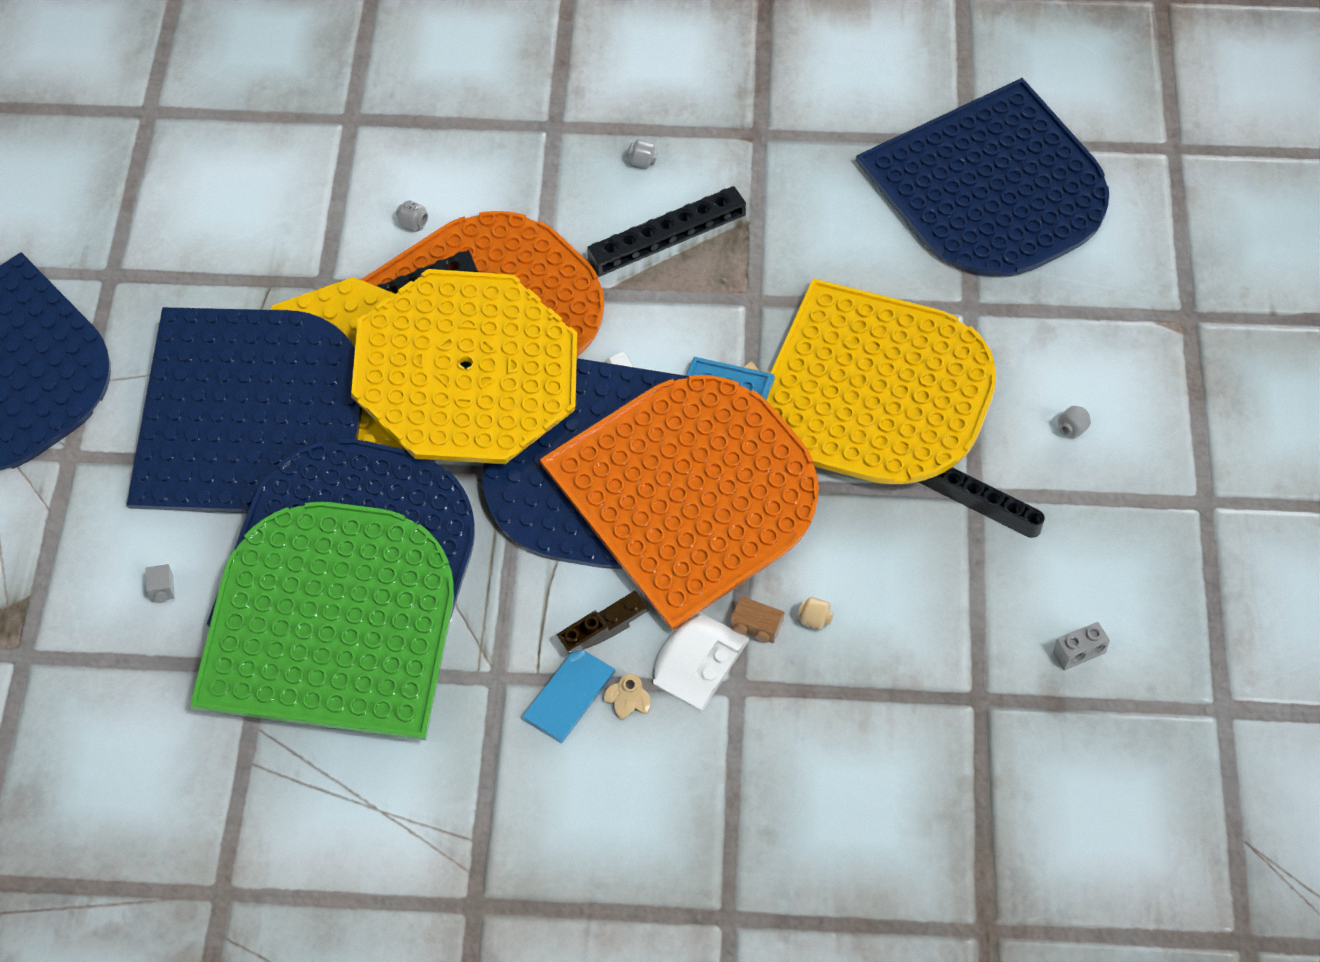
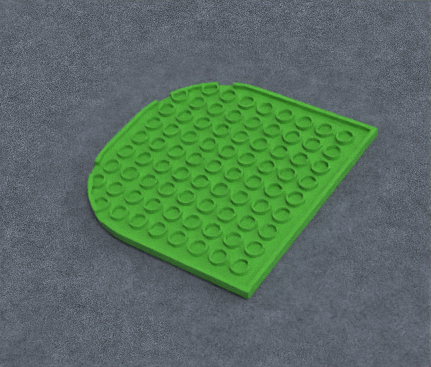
(330, 622)

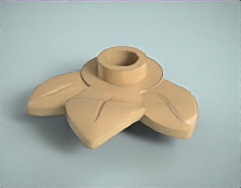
(628, 699)

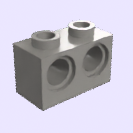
(1081, 645)

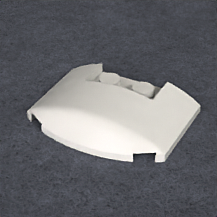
(697, 660)

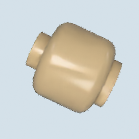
(815, 613)

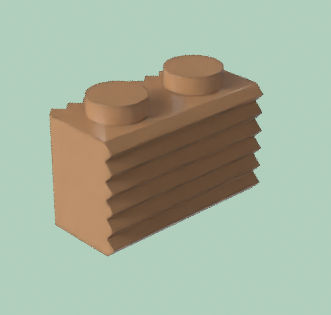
(757, 620)

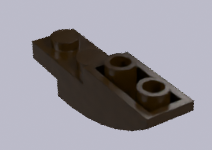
(602, 625)

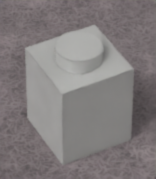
(159, 583)

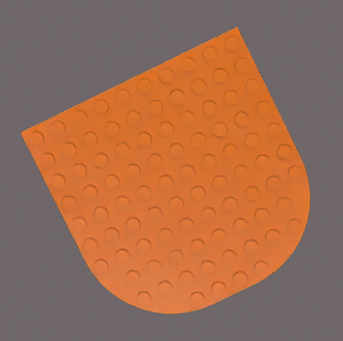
(519, 247)
(690, 489)

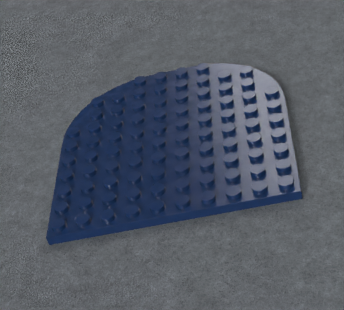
(993, 183)
(49, 364)
(234, 401)
(375, 478)
(525, 497)

